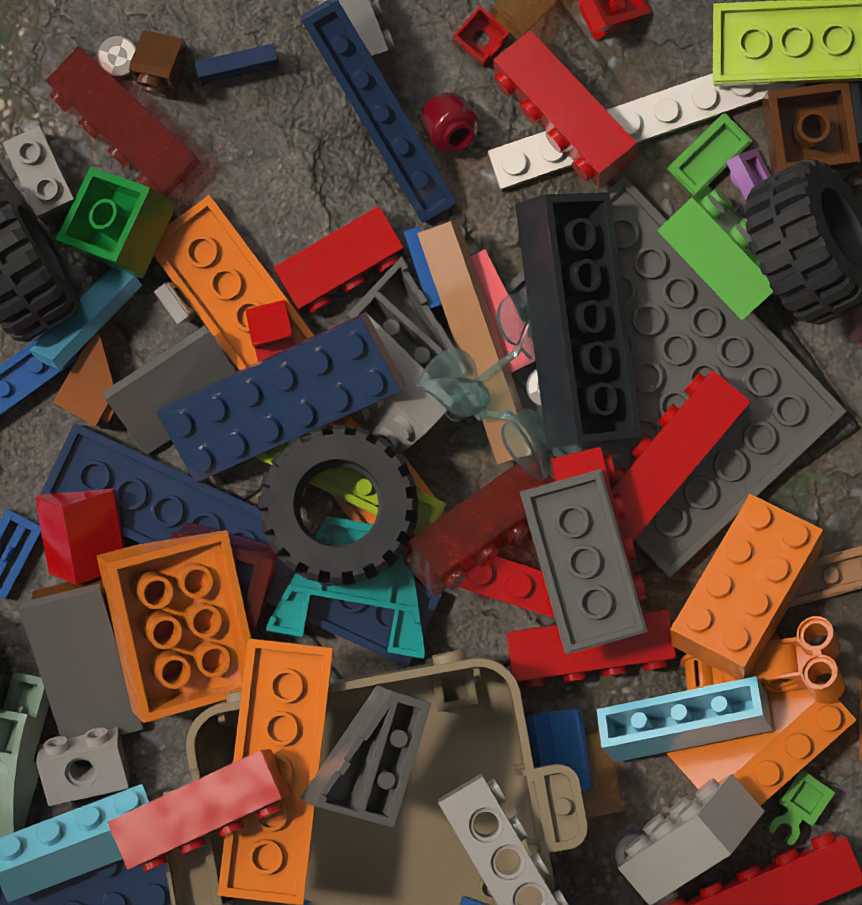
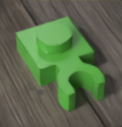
(803, 800)

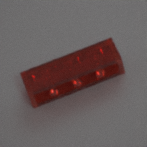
(121, 121)
(471, 532)

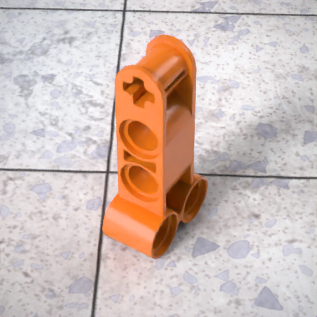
(785, 664)

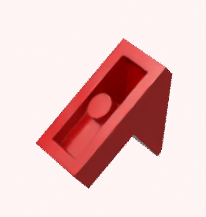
(609, 16)
(270, 329)

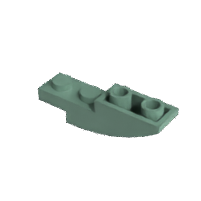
(19, 736)

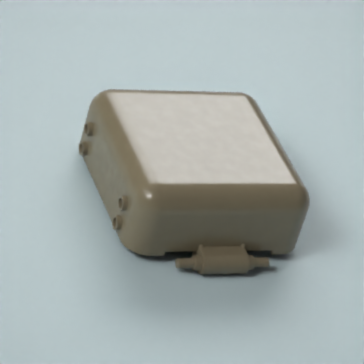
(469, 731)

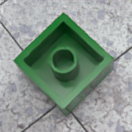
(116, 222)

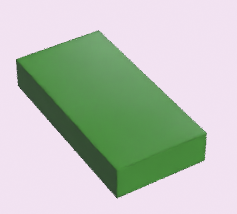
(708, 155)

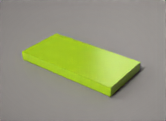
(787, 42)

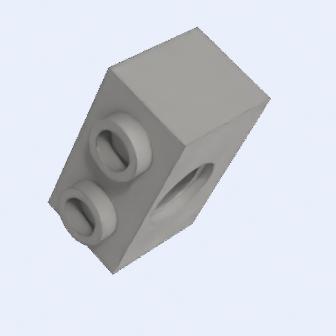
(40, 173)
(68, 782)

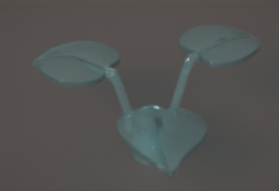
(454, 383)

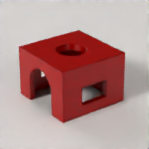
(484, 22)

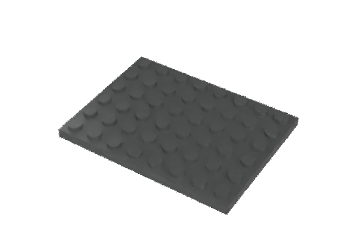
(674, 334)

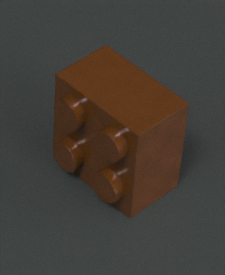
(812, 125)

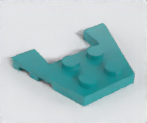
(390, 590)

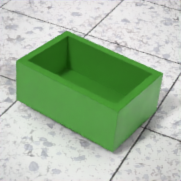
(718, 250)

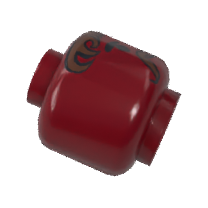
(449, 122)

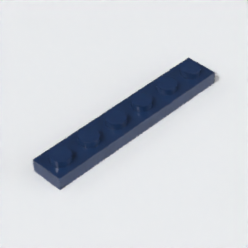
(378, 109)

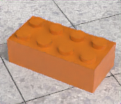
(747, 588)

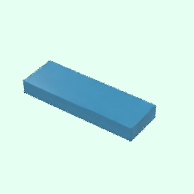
(94, 311)

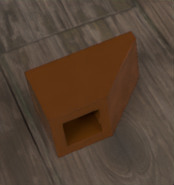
(158, 62)

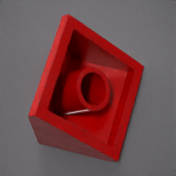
(77, 530)

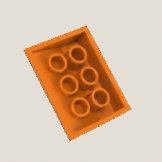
(177, 622)
(773, 757)

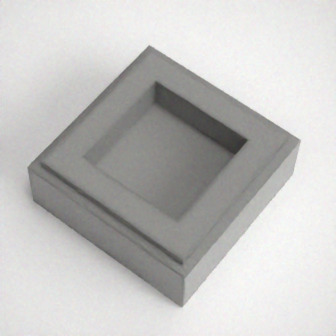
(175, 303)

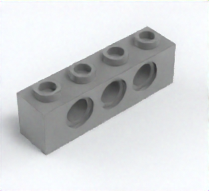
(461, 808)

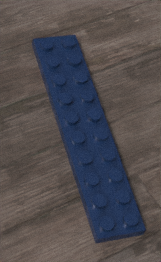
(161, 500)

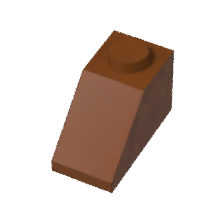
(86, 381)

